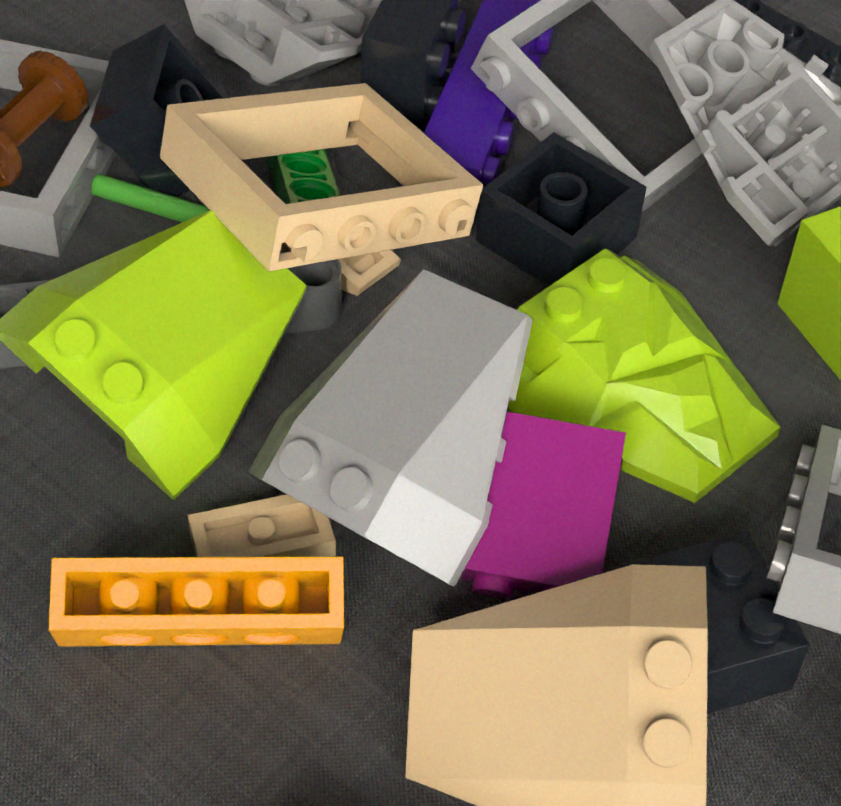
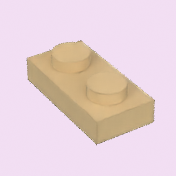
(262, 529)

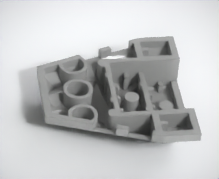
(756, 115)

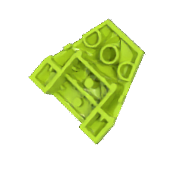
(635, 358)

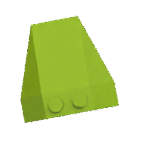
(161, 341)

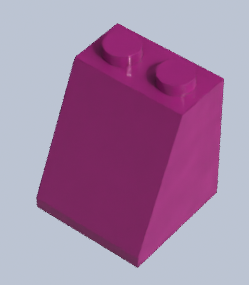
(548, 507)

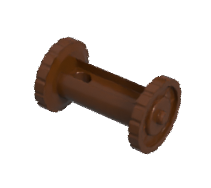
(47, 90)

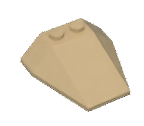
(568, 695)

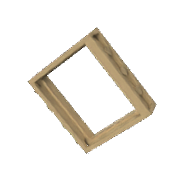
(212, 137)

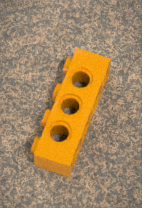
(196, 601)

